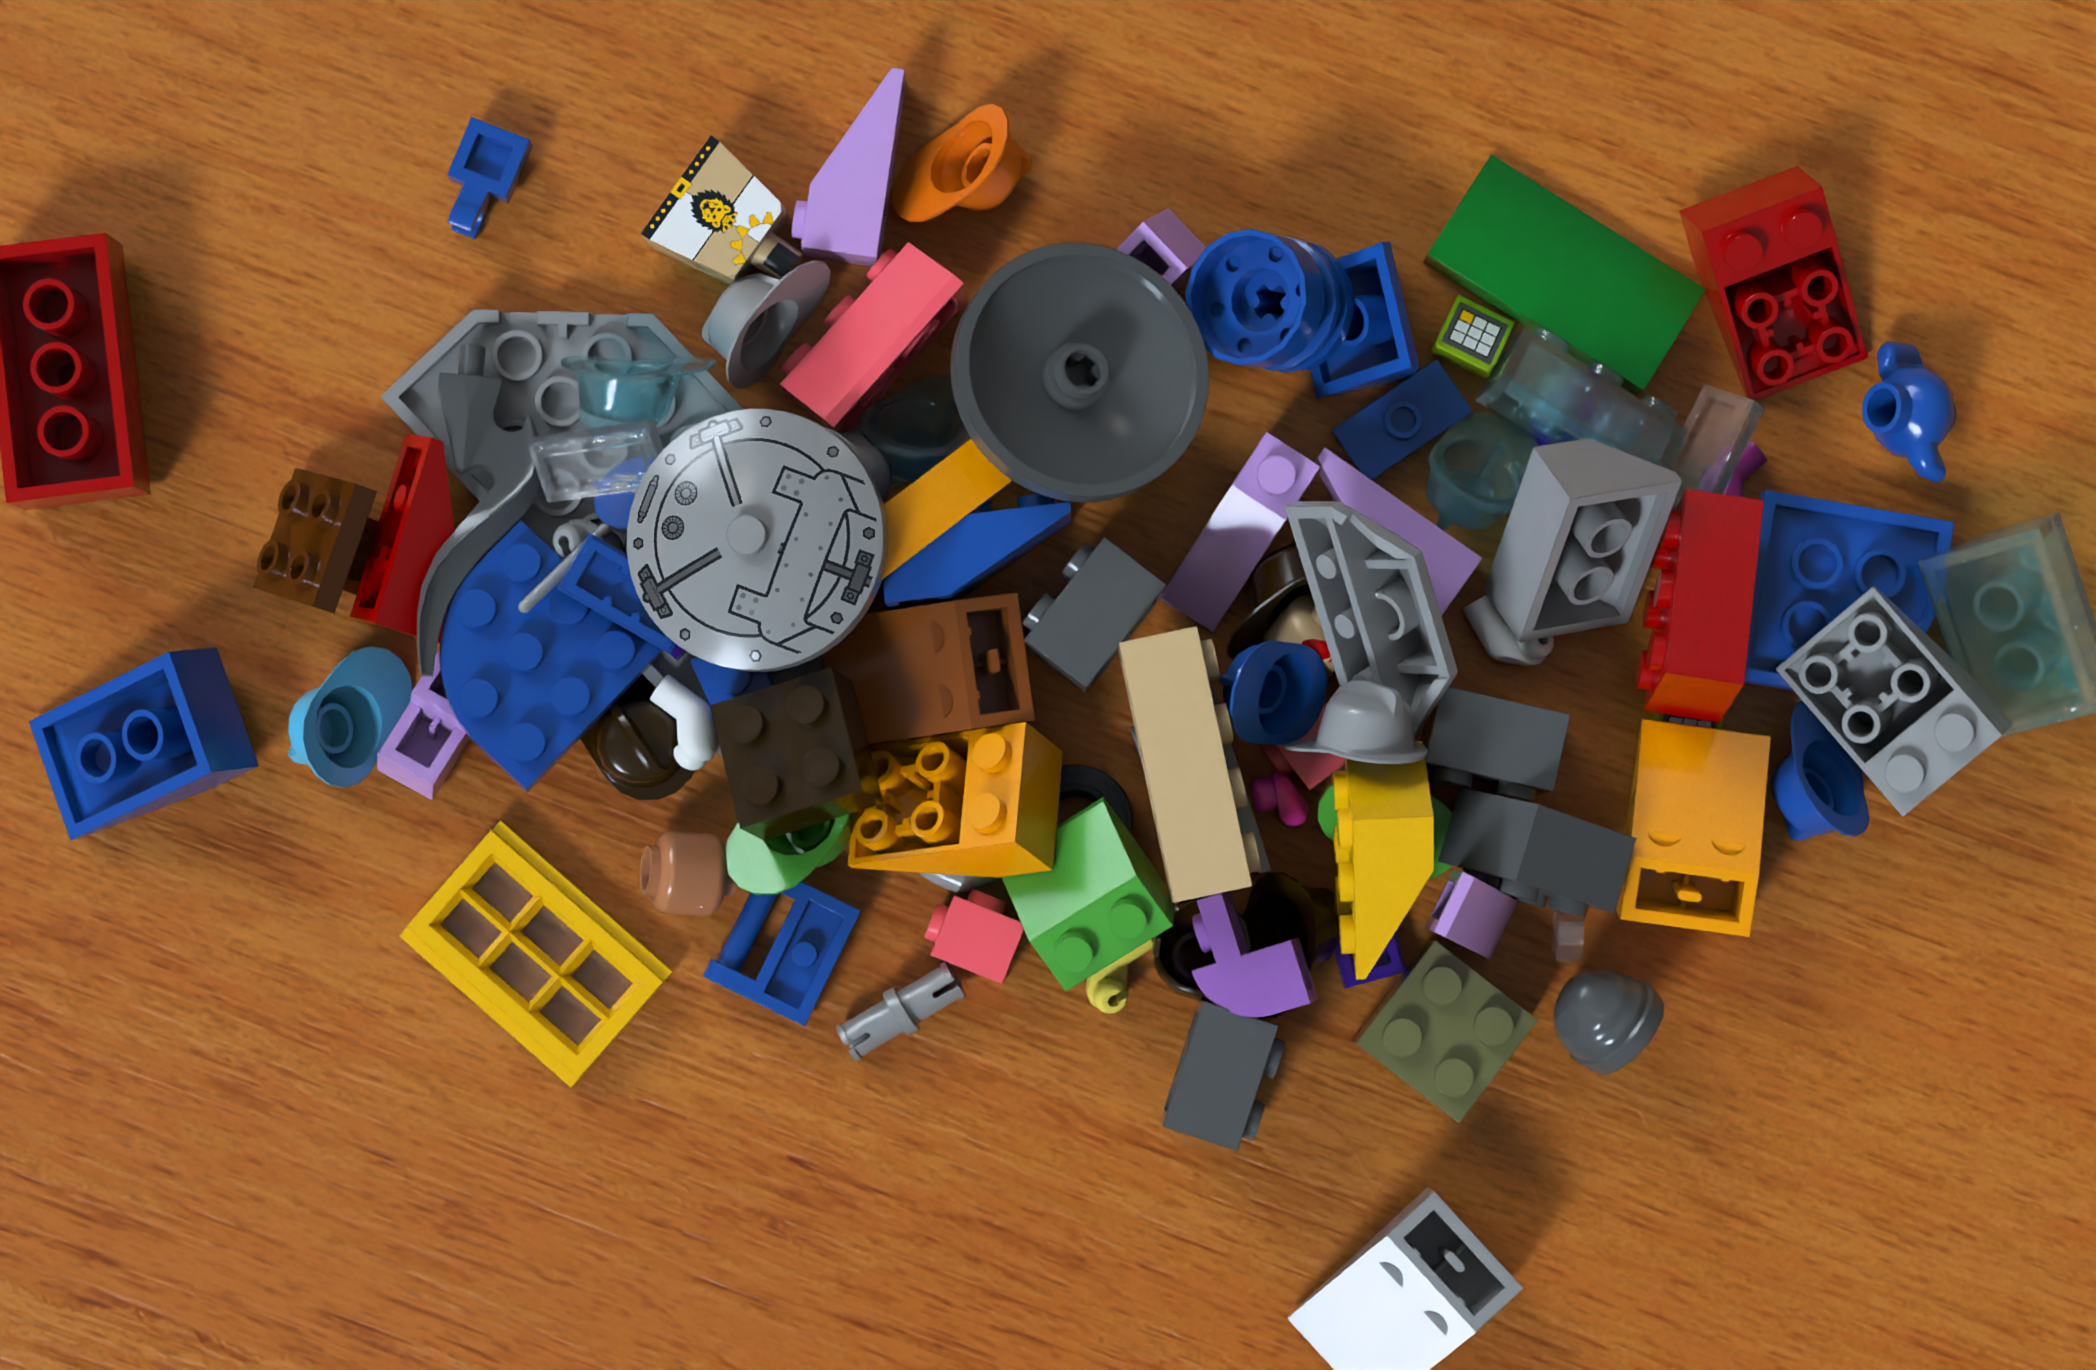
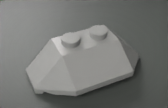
(1374, 603)

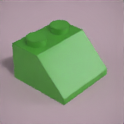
(1095, 900)

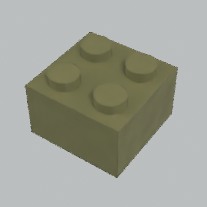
(1444, 1030)

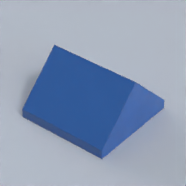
(1379, 336)

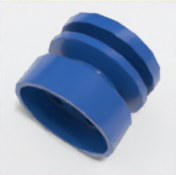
(1270, 301)

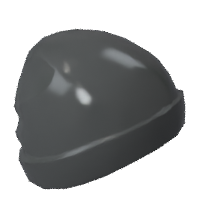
(1606, 1018)

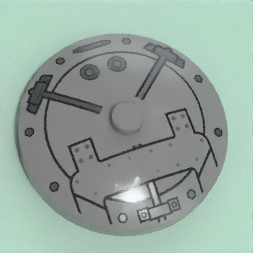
(757, 540)

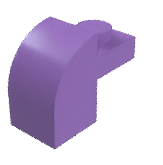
(1248, 981)

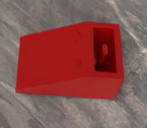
(1775, 281)

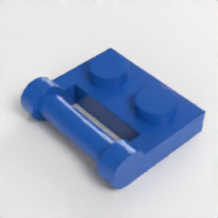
(799, 957)

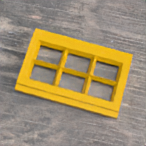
(536, 953)

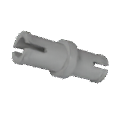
(901, 1011)

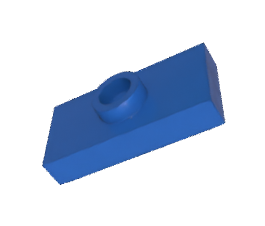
(1401, 421)
(603, 582)

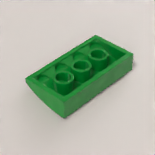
(1564, 274)

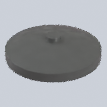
(1079, 372)

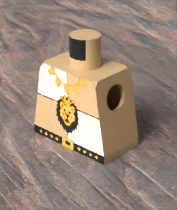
(722, 220)

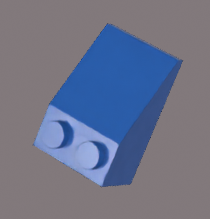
(143, 741)

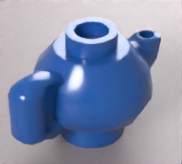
(1910, 409)

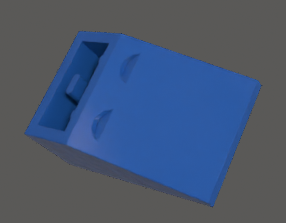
(974, 551)

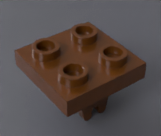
(315, 540)

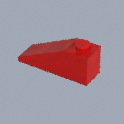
(408, 535)

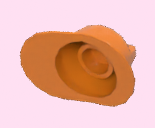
(963, 167)

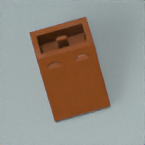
(937, 668)

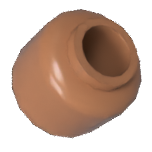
(686, 873)

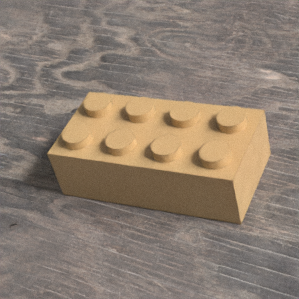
(1186, 765)

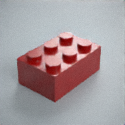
(1701, 606)

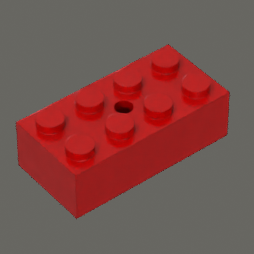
(80, 438)

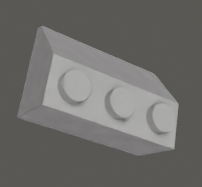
(1579, 539)

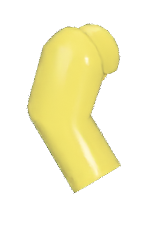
(1108, 986)

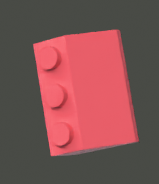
(873, 338)

